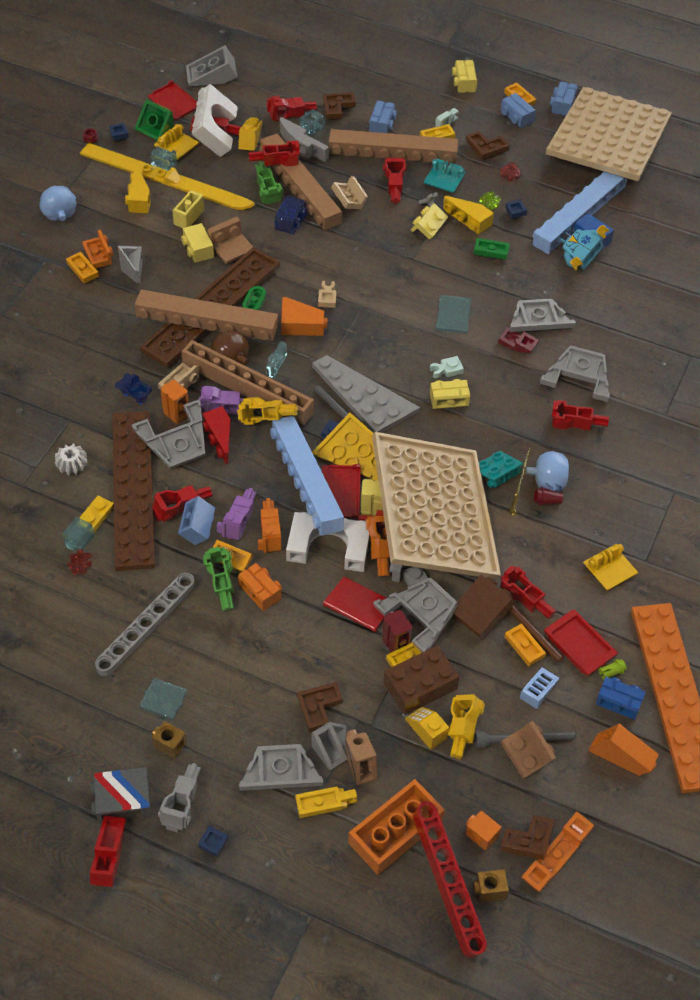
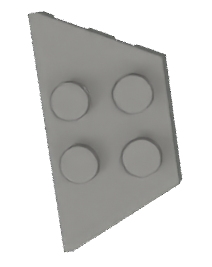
(539, 315)
(280, 768)

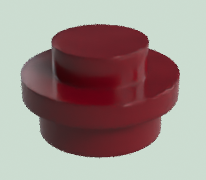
(90, 135)

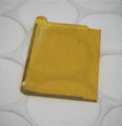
(513, 511)

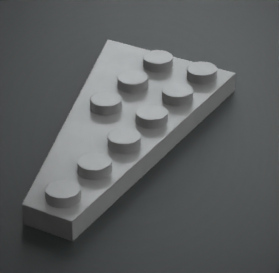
(370, 401)

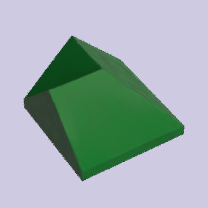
(154, 119)

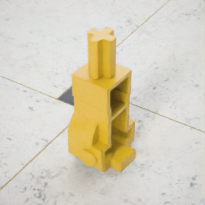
(270, 410)
(463, 724)

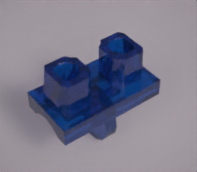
(132, 386)

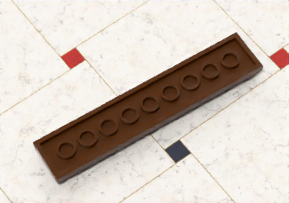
(227, 289)
(132, 495)

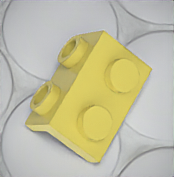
(430, 221)

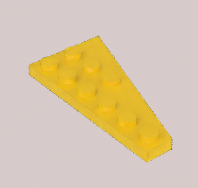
(350, 445)

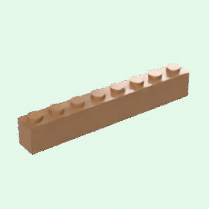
(392, 146)
(307, 188)
(206, 315)
(244, 379)

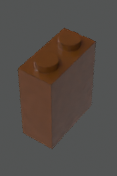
(483, 606)

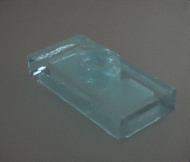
(276, 359)

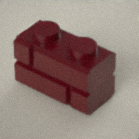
(396, 631)

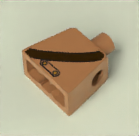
(357, 750)

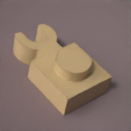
(327, 296)

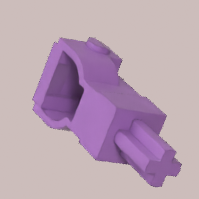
(214, 397)
(238, 516)

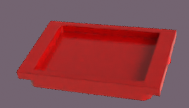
(580, 642)

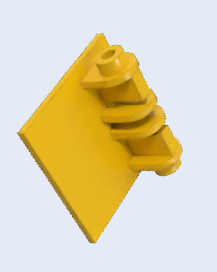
(177, 141)
(611, 567)

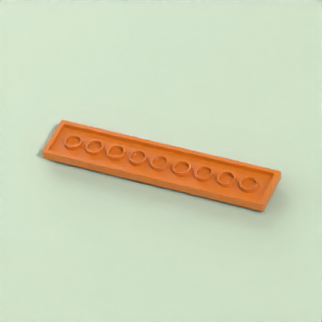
(672, 688)

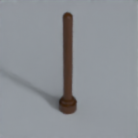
(535, 633)

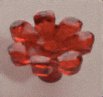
(511, 171)
(79, 561)

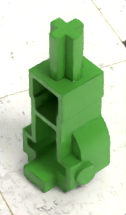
(269, 189)
(222, 582)

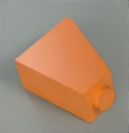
(301, 319)
(624, 750)

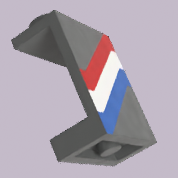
(121, 792)

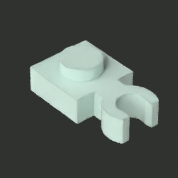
(447, 117)
(449, 367)

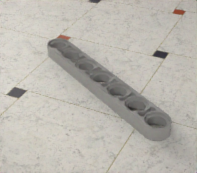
(144, 632)

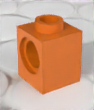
(482, 830)

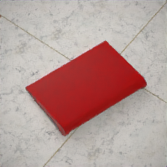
(175, 99)
(345, 487)
(355, 603)

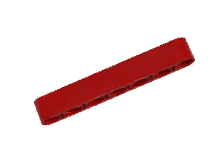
(446, 889)

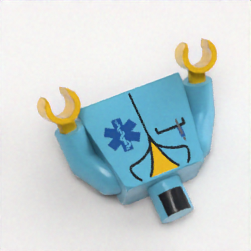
(583, 246)

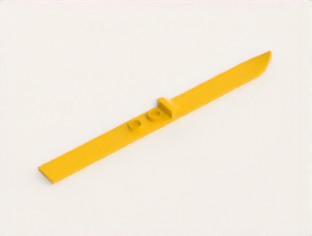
(169, 178)

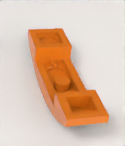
(559, 852)

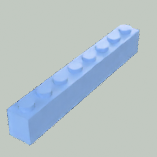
(588, 201)
(307, 476)

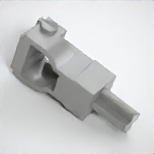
(183, 794)

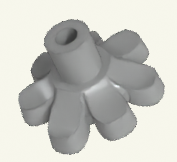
(429, 200)

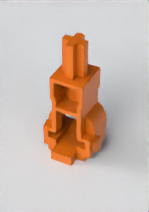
(270, 528)
(379, 547)

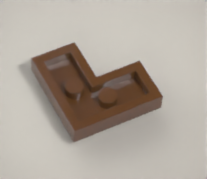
(335, 101)
(484, 147)
(315, 700)
(530, 843)

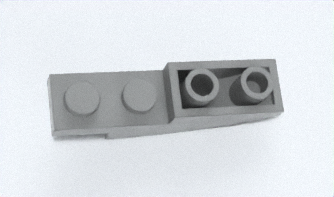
(308, 145)

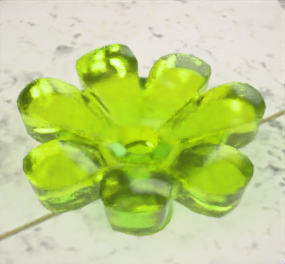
(490, 200)

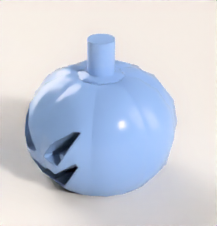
(57, 203)
(550, 471)

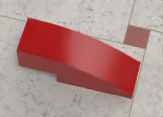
(107, 851)

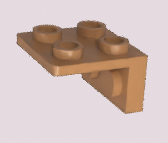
(228, 240)
(528, 749)

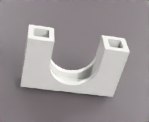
(204, 127)
(353, 534)

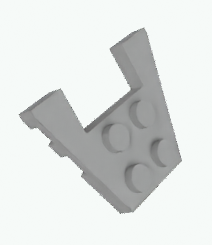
(581, 365)
(178, 444)
(428, 604)

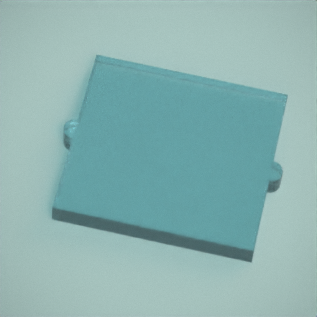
(163, 698)

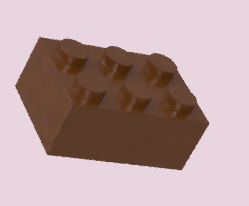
(421, 679)

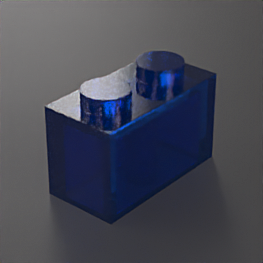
(290, 215)

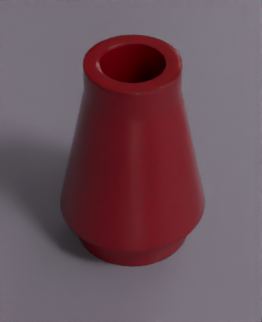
(546, 496)

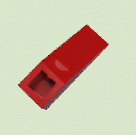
(218, 426)

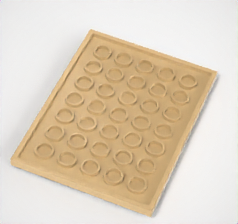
(609, 133)
(434, 506)

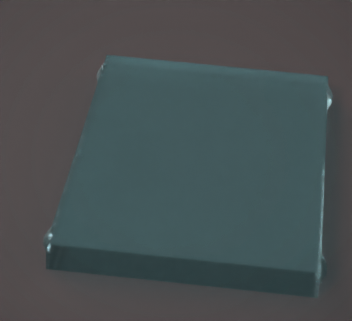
(453, 314)

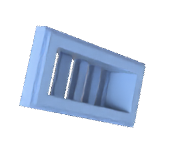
(530, 697)

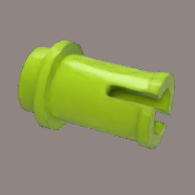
(613, 669)

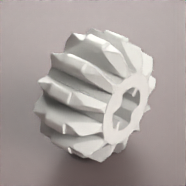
(70, 459)

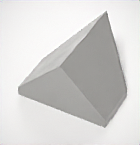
(131, 261)
(330, 744)

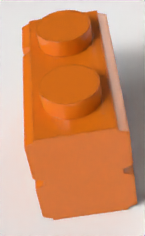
(173, 401)
(260, 586)

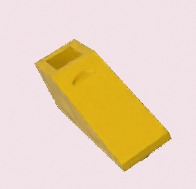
(250, 133)
(138, 193)
(469, 213)

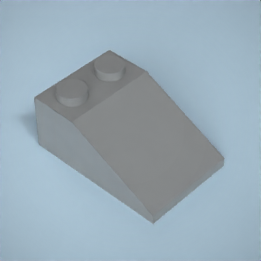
(212, 69)

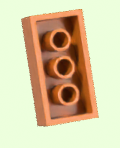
(391, 828)

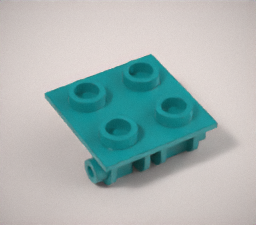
(444, 176)
(499, 468)

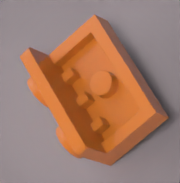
(98, 251)

